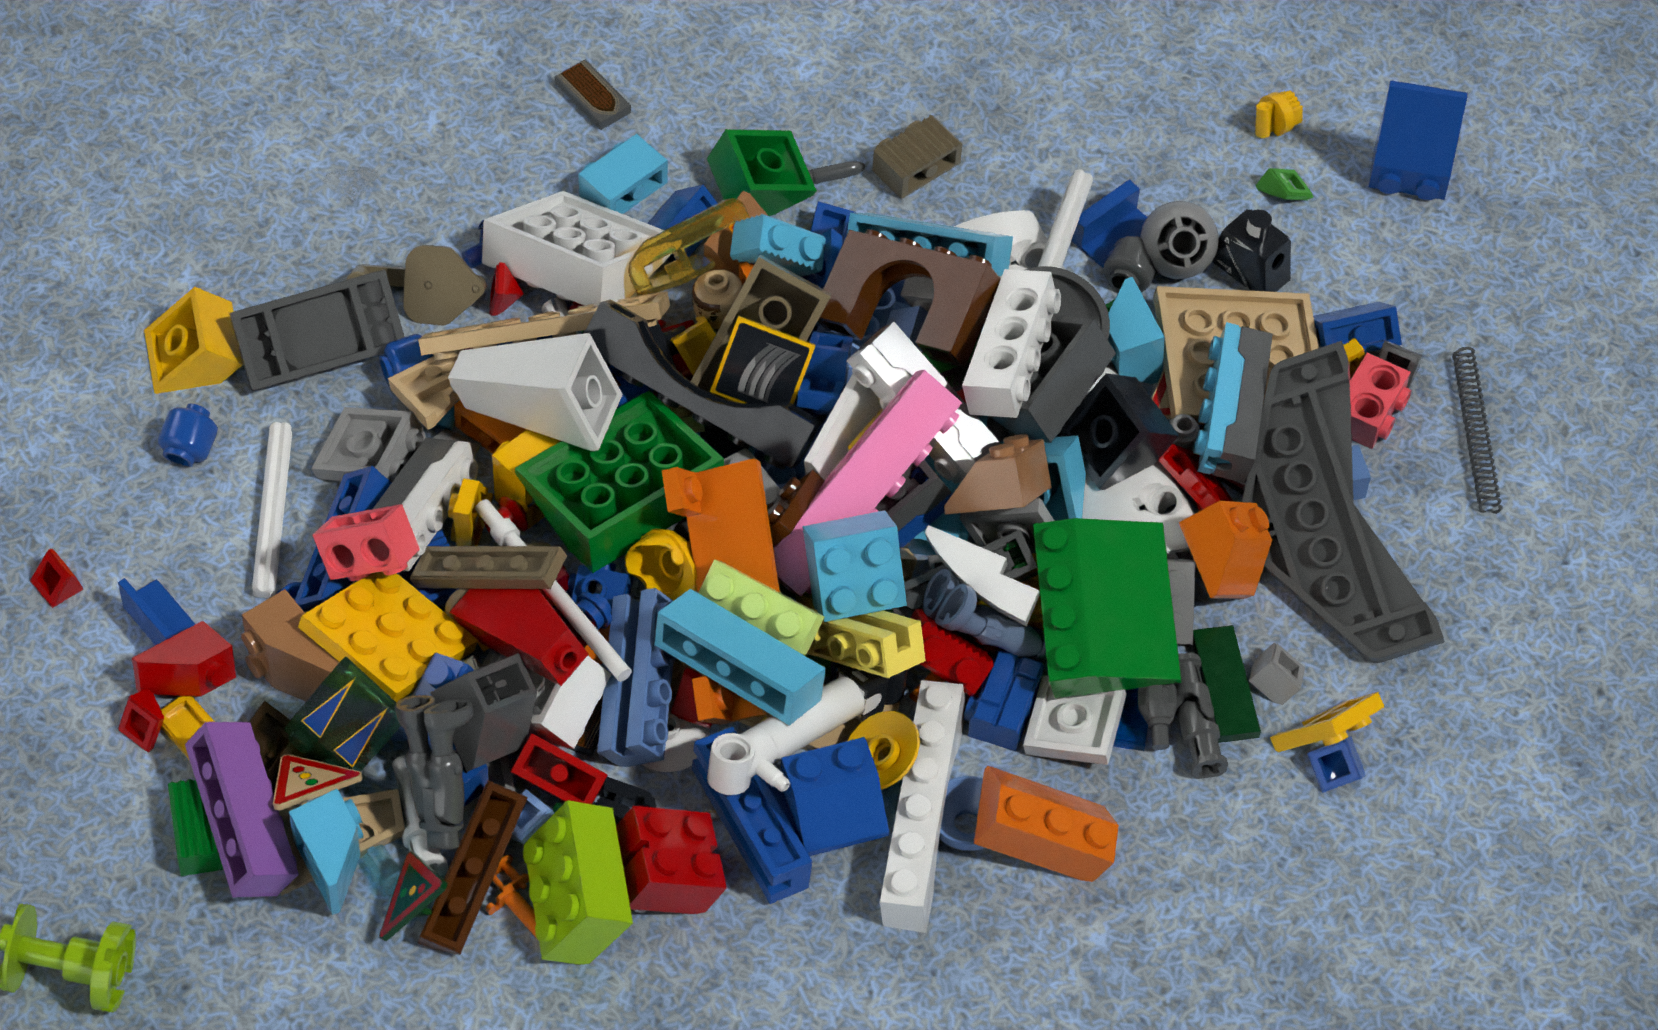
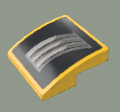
(762, 364)

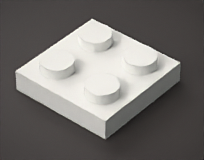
(1074, 726)

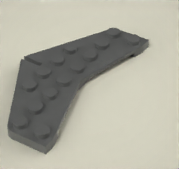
(1319, 537)

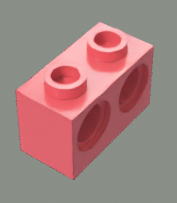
(1374, 395)
(366, 543)

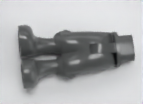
(435, 772)

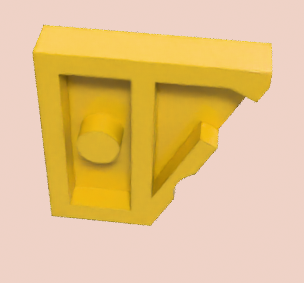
(1331, 724)

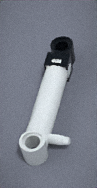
(755, 751)

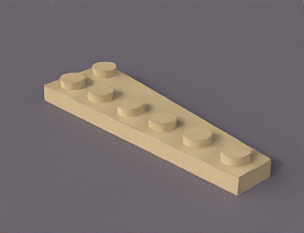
(447, 342)

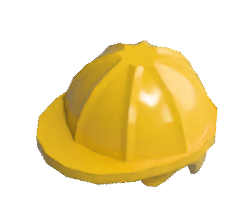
(663, 562)

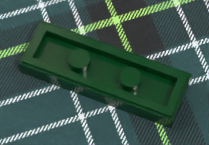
(1227, 683)

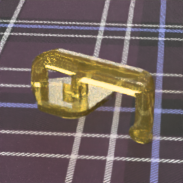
(675, 241)

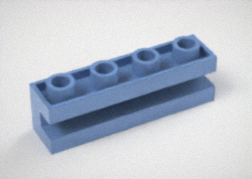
(638, 708)

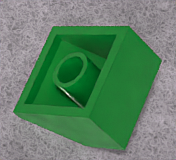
(763, 165)

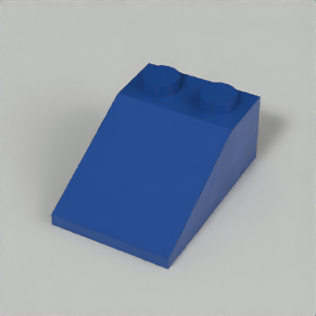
(1417, 140)

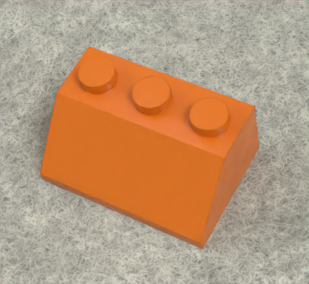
(1045, 826)

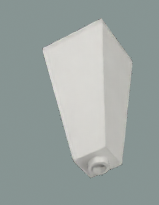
(542, 386)

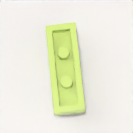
(762, 606)

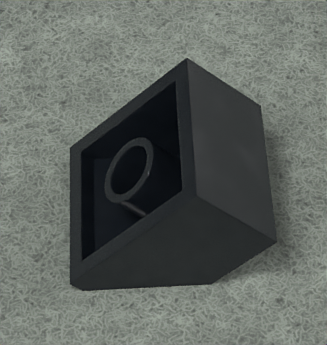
(1119, 430)

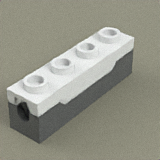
(887, 365)
(427, 486)

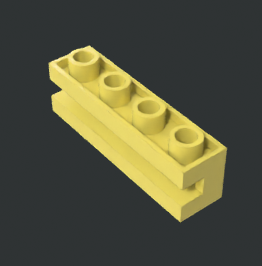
(869, 642)

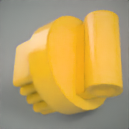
(1277, 114)

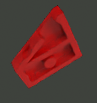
(1200, 486)

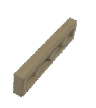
(488, 567)

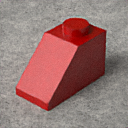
(186, 663)
(558, 772)

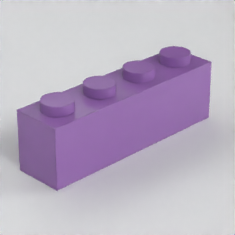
(241, 809)

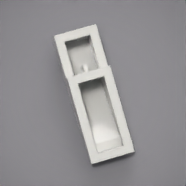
(984, 573)

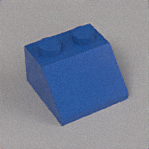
(835, 796)

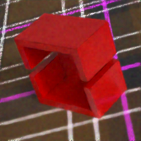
(677, 864)

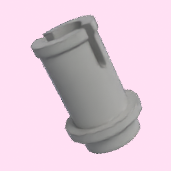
(1187, 430)

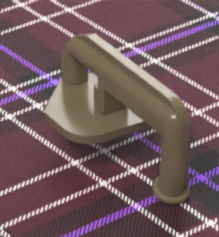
(434, 282)

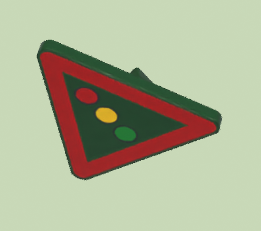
(413, 892)

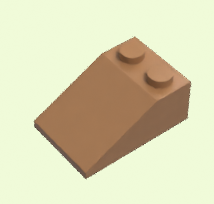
(282, 650)

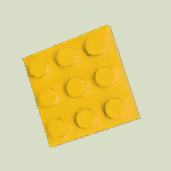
(386, 631)

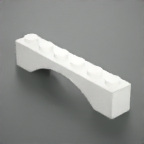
(917, 825)

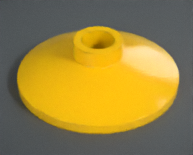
(892, 743)

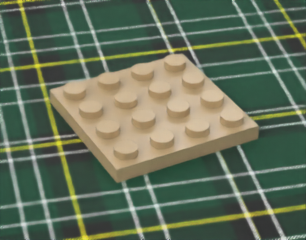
(1196, 315)

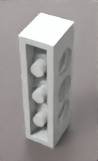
(1011, 343)

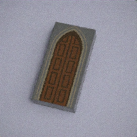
(593, 94)

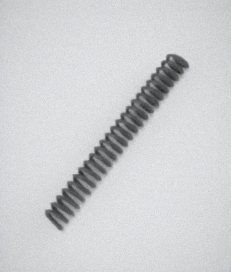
(1468, 430)

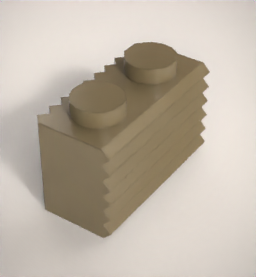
(916, 156)

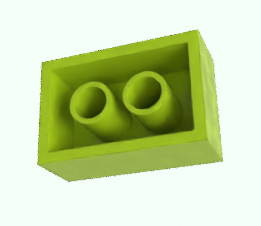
(577, 883)

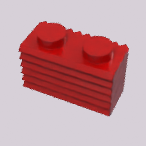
(953, 655)

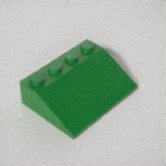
(615, 494)
(1106, 605)

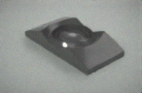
(316, 329)

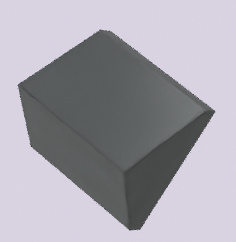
(1401, 357)

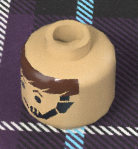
(714, 295)

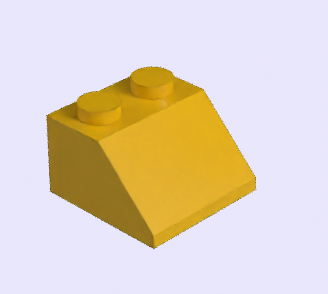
(193, 343)

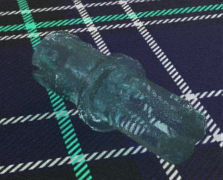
(384, 870)

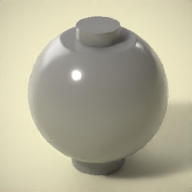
(1180, 239)

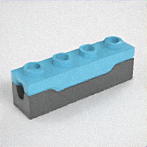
(1234, 402)

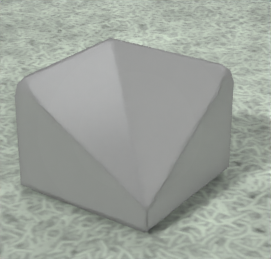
(1277, 674)

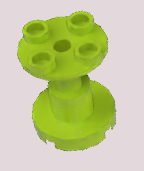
(81, 961)

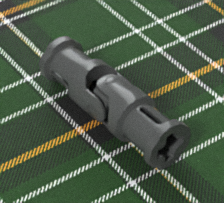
(1197, 720)

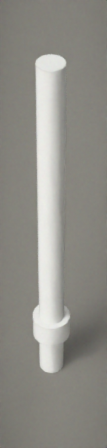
(507, 534)

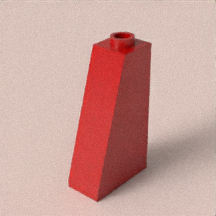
(522, 624)

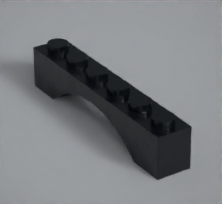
(773, 428)

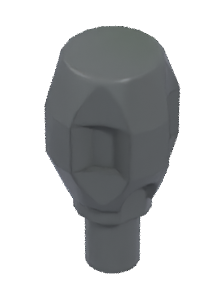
(1158, 709)

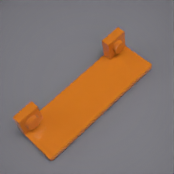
(730, 525)

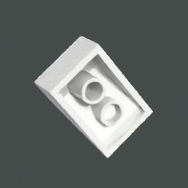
(563, 710)

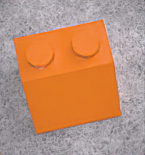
(1229, 547)

